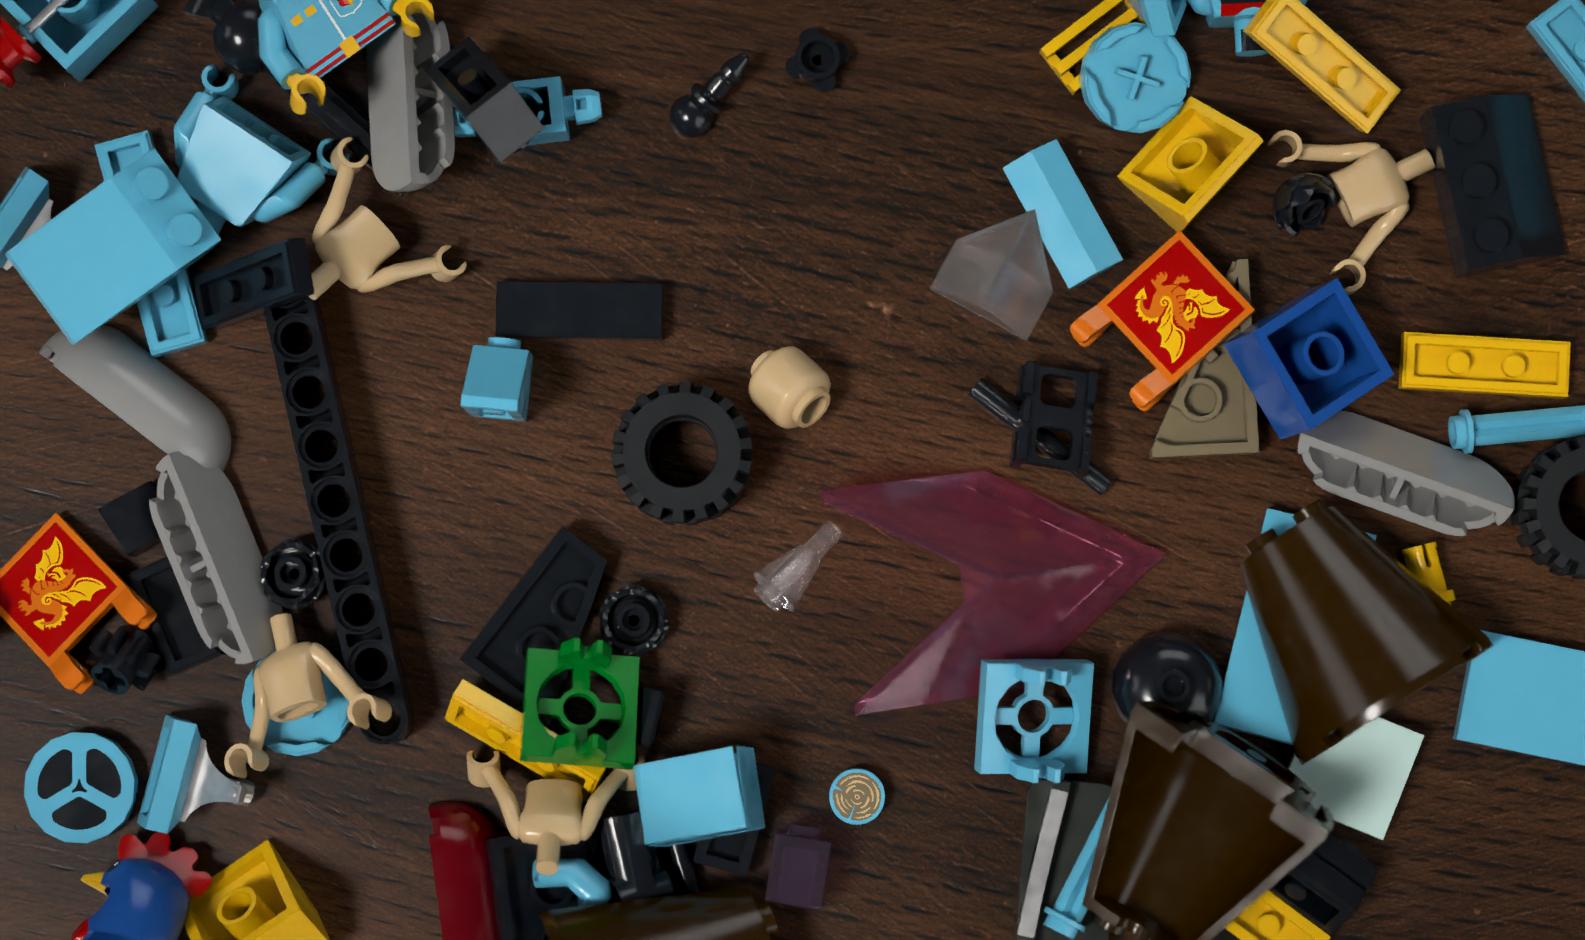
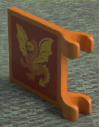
(1171, 311)
(58, 593)

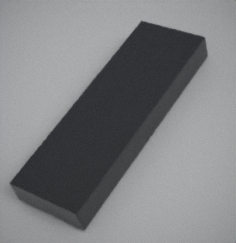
(253, 284)
(579, 311)

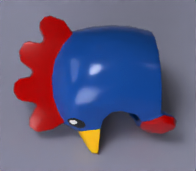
(145, 892)

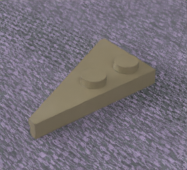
(1212, 403)

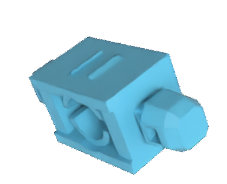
(581, 106)

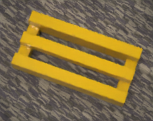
(1062, 67)

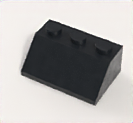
(1491, 183)

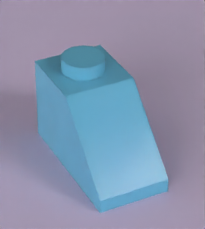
(498, 380)

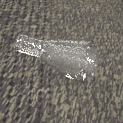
(789, 575)

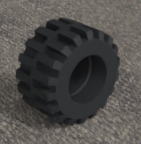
(674, 405)
(1539, 512)

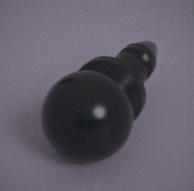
(693, 113)

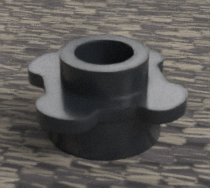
(813, 45)

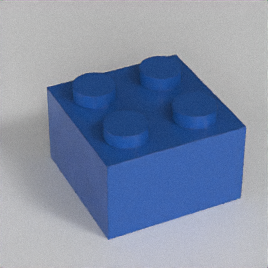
(1309, 359)

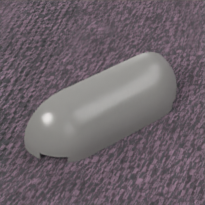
(407, 110)
(144, 394)
(1405, 474)
(213, 557)

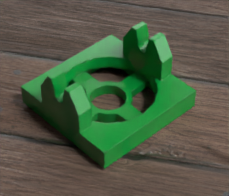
(574, 746)

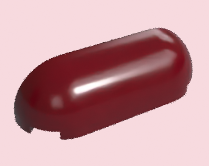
(463, 871)

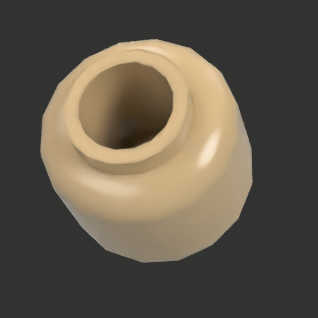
(789, 387)

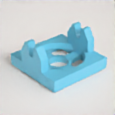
(1071, 755)

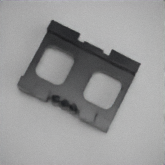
(1037, 415)

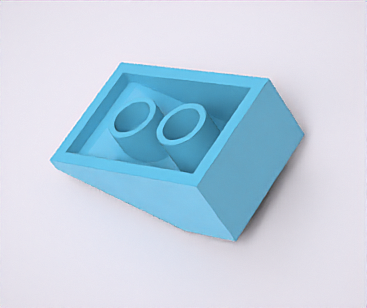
(113, 247)

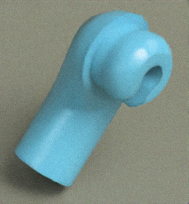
(579, 878)

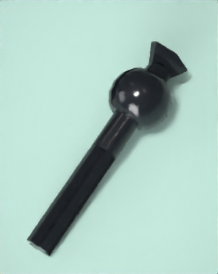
(238, 48)

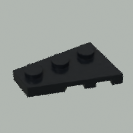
(539, 612)

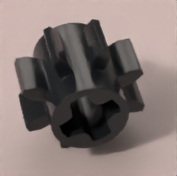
(122, 659)

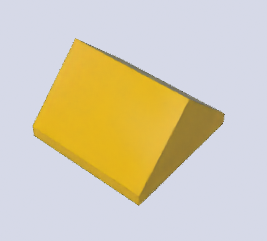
(1189, 162)

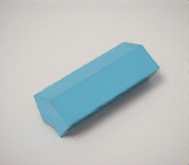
(1064, 214)

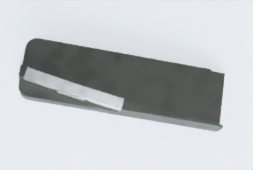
(1062, 821)

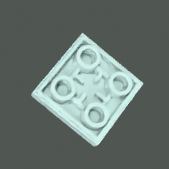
(1362, 775)

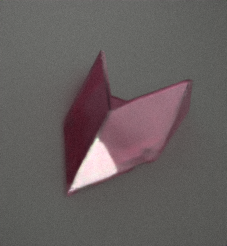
(1025, 570)

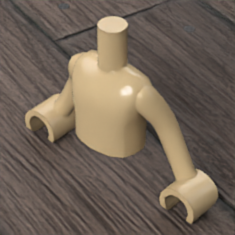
(1363, 189)
(362, 242)
(292, 687)
(550, 808)

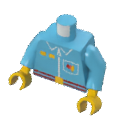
(312, 37)

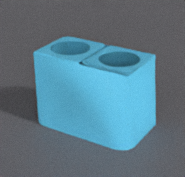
(699, 796)

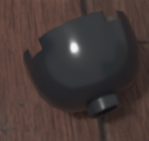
(1167, 671)

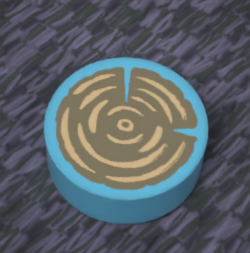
(857, 796)

